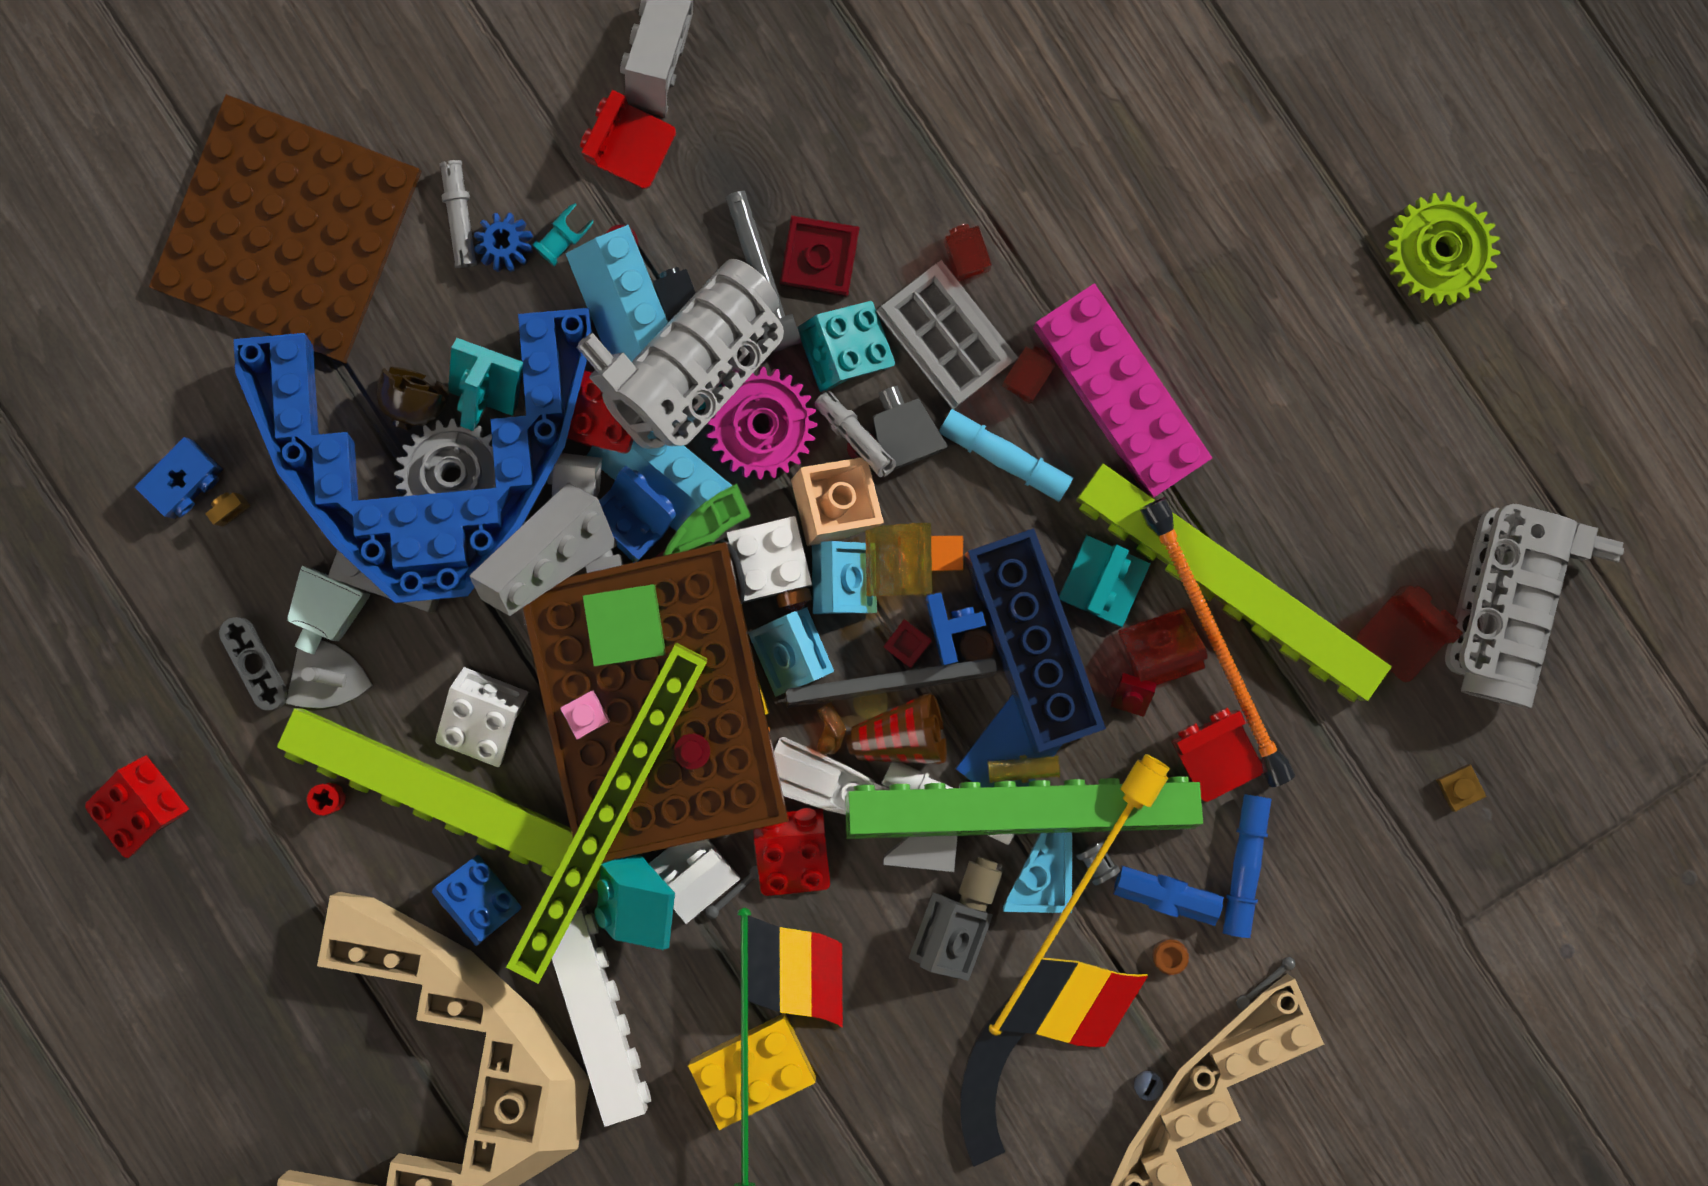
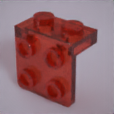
(1408, 631)

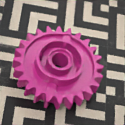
(781, 439)

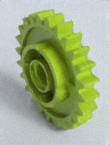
(1467, 243)

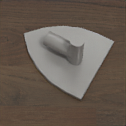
(326, 678)

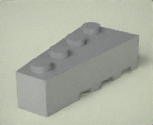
(545, 551)

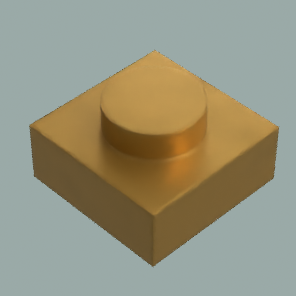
(226, 508)
(1461, 788)

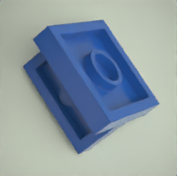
(961, 621)

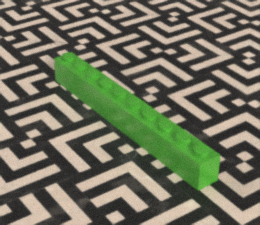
(1015, 809)

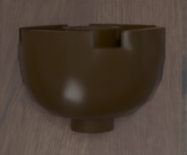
(409, 398)

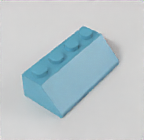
(618, 291)
(669, 472)

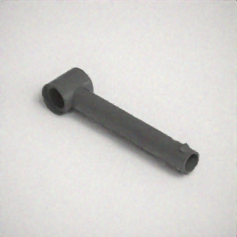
(756, 257)

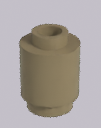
(979, 884)

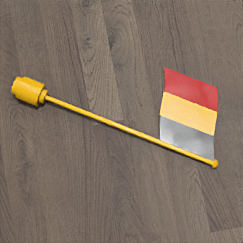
(1070, 997)

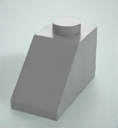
(924, 853)

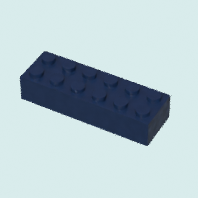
(1034, 641)

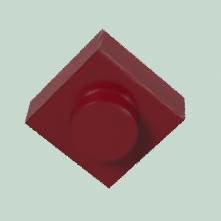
(907, 643)
(1133, 695)

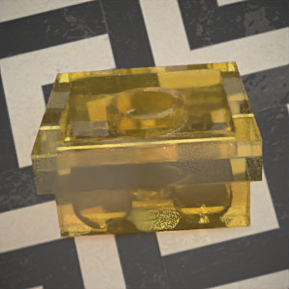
(899, 560)

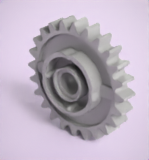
(445, 450)

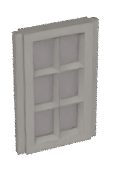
(946, 334)

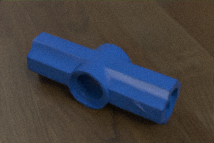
(1168, 895)

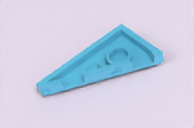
(1045, 878)

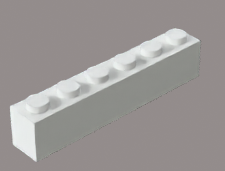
(598, 1023)

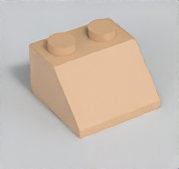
(836, 500)

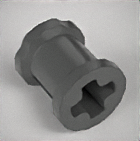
(1105, 869)

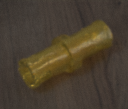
(1024, 769)

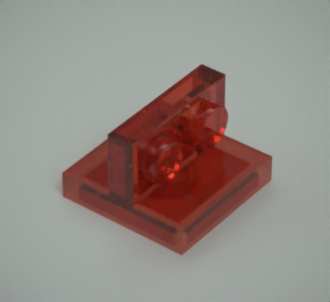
(1164, 647)

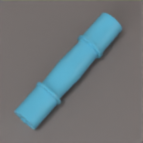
(1005, 455)

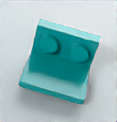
(845, 344)

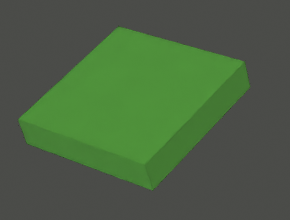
(624, 625)

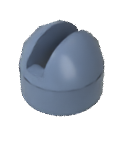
(1142, 1082)

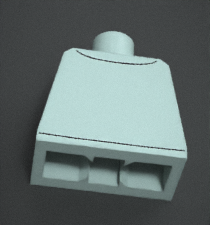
(323, 608)

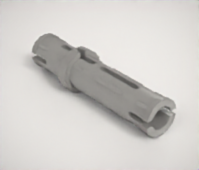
(458, 213)
(845, 423)

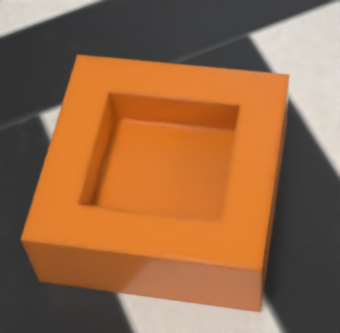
(947, 553)

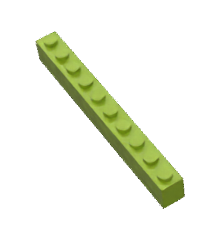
(1239, 588)
(427, 790)
(607, 813)

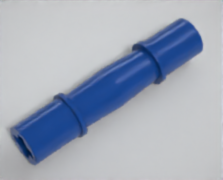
(1247, 866)

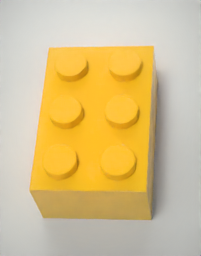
(774, 1071)

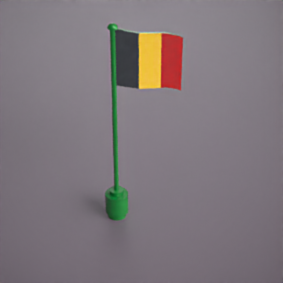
(788, 974)

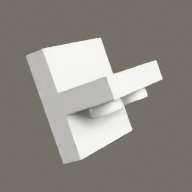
(695, 874)

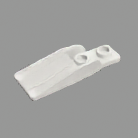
(816, 777)

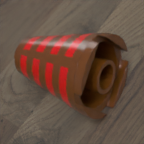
(901, 734)

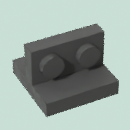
(950, 937)

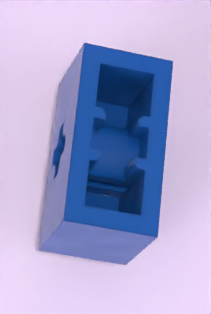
(162, 482)

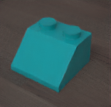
(634, 903)

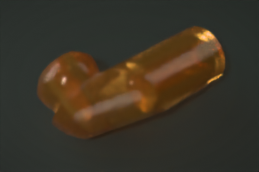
(833, 731)

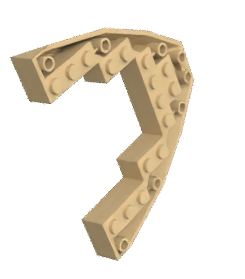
(528, 1082)
(1197, 1099)

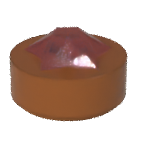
(794, 599)

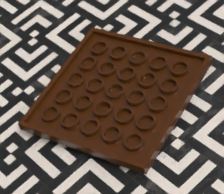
(285, 228)

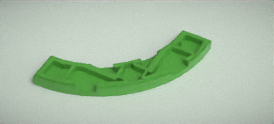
(710, 521)

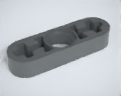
(258, 690)

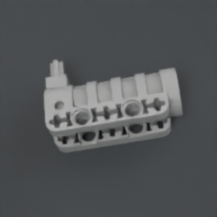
(690, 358)
(1517, 598)

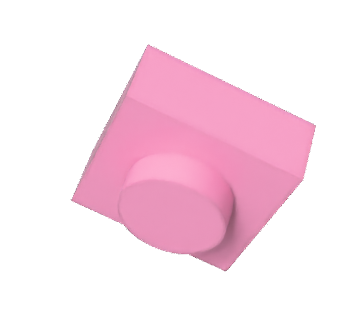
(585, 714)

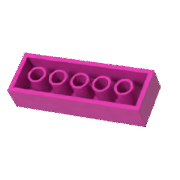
(1121, 391)

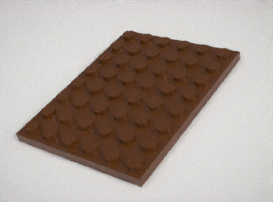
(703, 613)

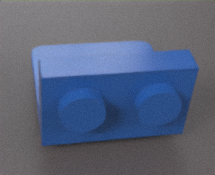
(636, 514)

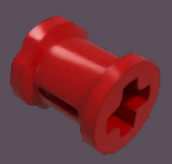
(316, 803)

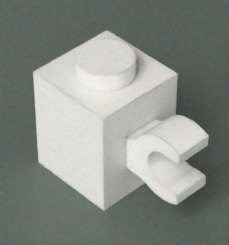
(577, 470)

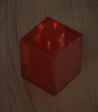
(967, 252)
(1029, 373)

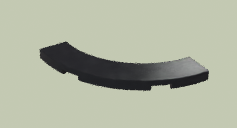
(980, 1091)

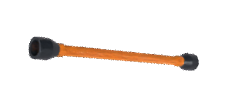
(1274, 764)

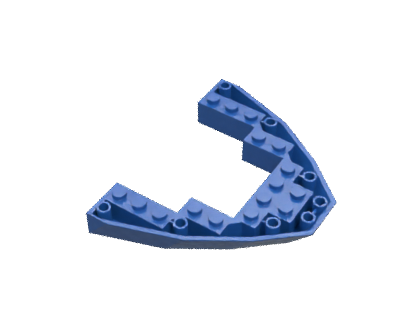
(428, 541)

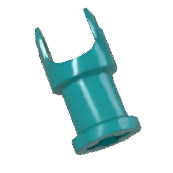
(559, 237)

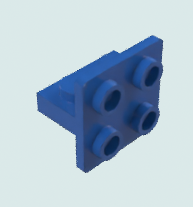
(476, 899)

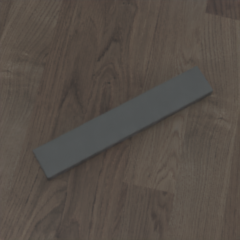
(891, 682)

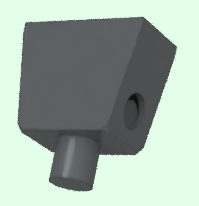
(906, 429)

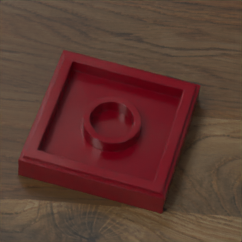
(819, 256)

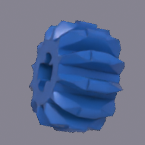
(516, 238)

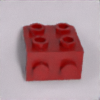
(627, 141)
(593, 422)
(1218, 754)
(135, 805)
(793, 854)

